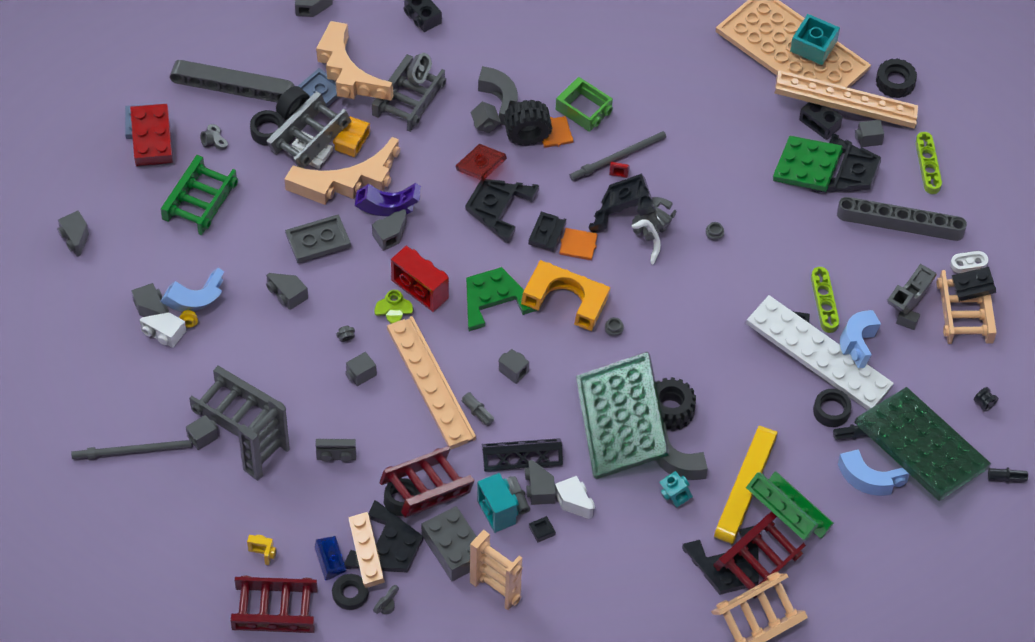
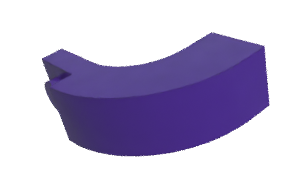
(385, 203)

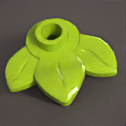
(393, 309)

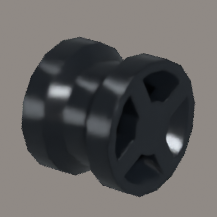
(985, 399)

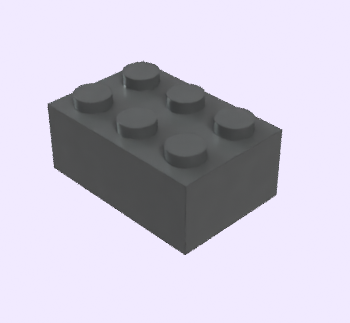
(450, 541)

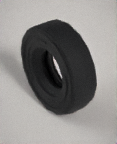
(349, 603)

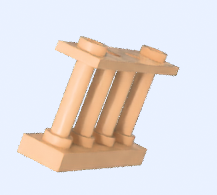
(985, 313)
(495, 570)
(775, 624)

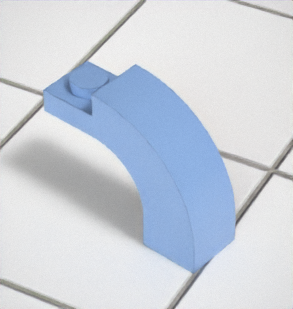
(184, 299)
(860, 326)
(867, 479)

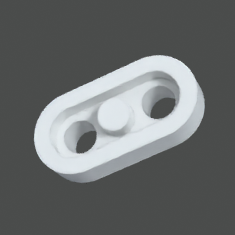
(968, 260)

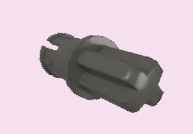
(477, 408)
(515, 489)

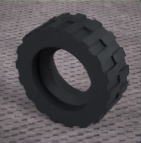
(893, 89)

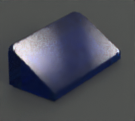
(329, 557)

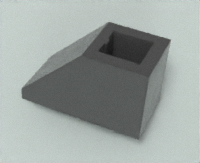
(311, 8)
(390, 229)
(74, 230)
(287, 288)
(148, 300)
(541, 484)

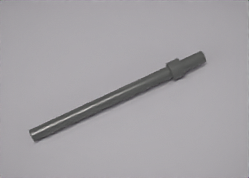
(589, 168)
(92, 452)

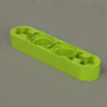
(928, 162)
(824, 299)

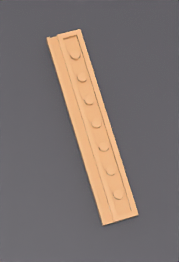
(846, 99)
(431, 383)

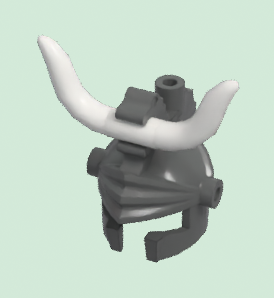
(653, 224)

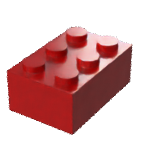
(151, 134)
(420, 278)

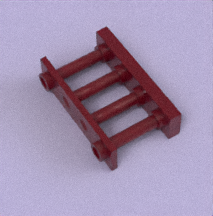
(427, 498)
(755, 538)
(274, 623)

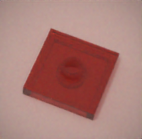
(481, 162)

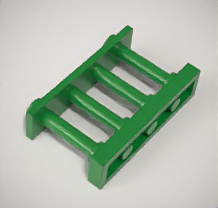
(189, 181)
(789, 505)

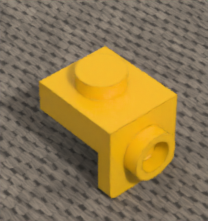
(262, 545)

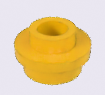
(190, 318)

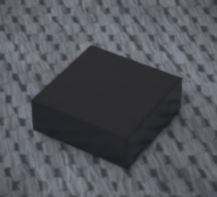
(542, 529)

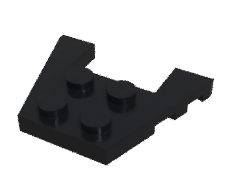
(856, 170)
(622, 195)
(492, 199)
(396, 543)
(723, 580)

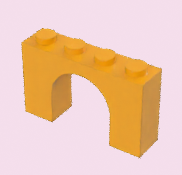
(550, 277)

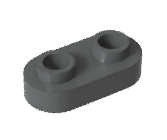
(419, 69)

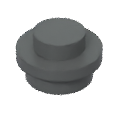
(714, 231)
(614, 326)
(345, 333)

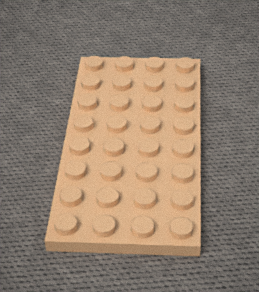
(765, 34)

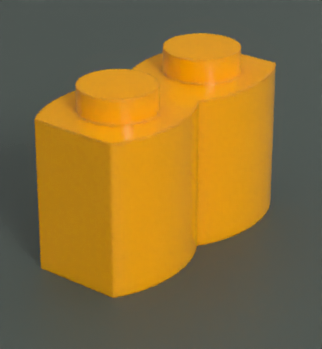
(352, 137)

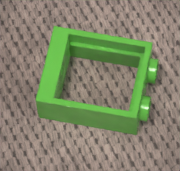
(582, 87)

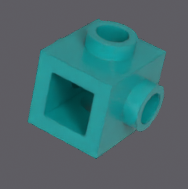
(675, 489)

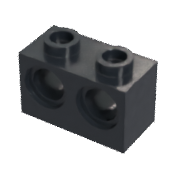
(424, 13)
(821, 119)

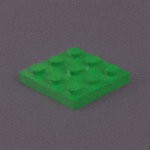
(807, 163)

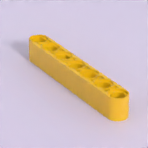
(740, 496)

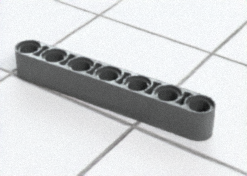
(229, 80)
(901, 218)

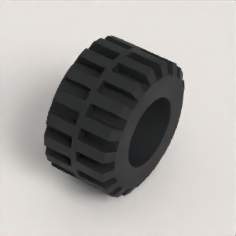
(527, 122)
(682, 394)

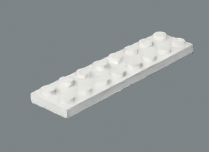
(818, 353)

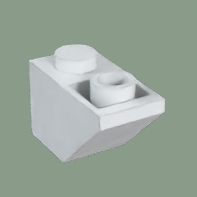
(163, 327)
(573, 497)

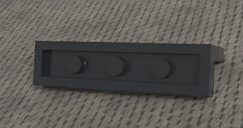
(522, 446)

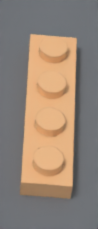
(366, 550)

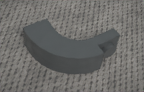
(500, 85)
(909, 295)
(692, 465)

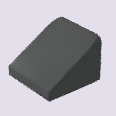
(908, 320)

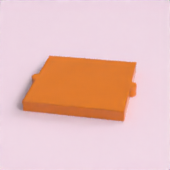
(560, 133)
(578, 244)

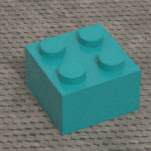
(814, 39)
(497, 502)

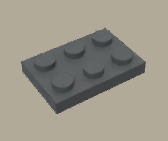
(318, 238)

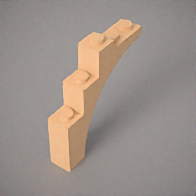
(339, 67)
(323, 184)

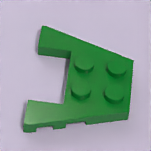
(489, 290)

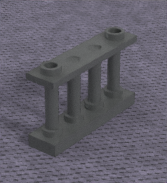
(399, 80)
(305, 116)
(238, 388)
(254, 444)

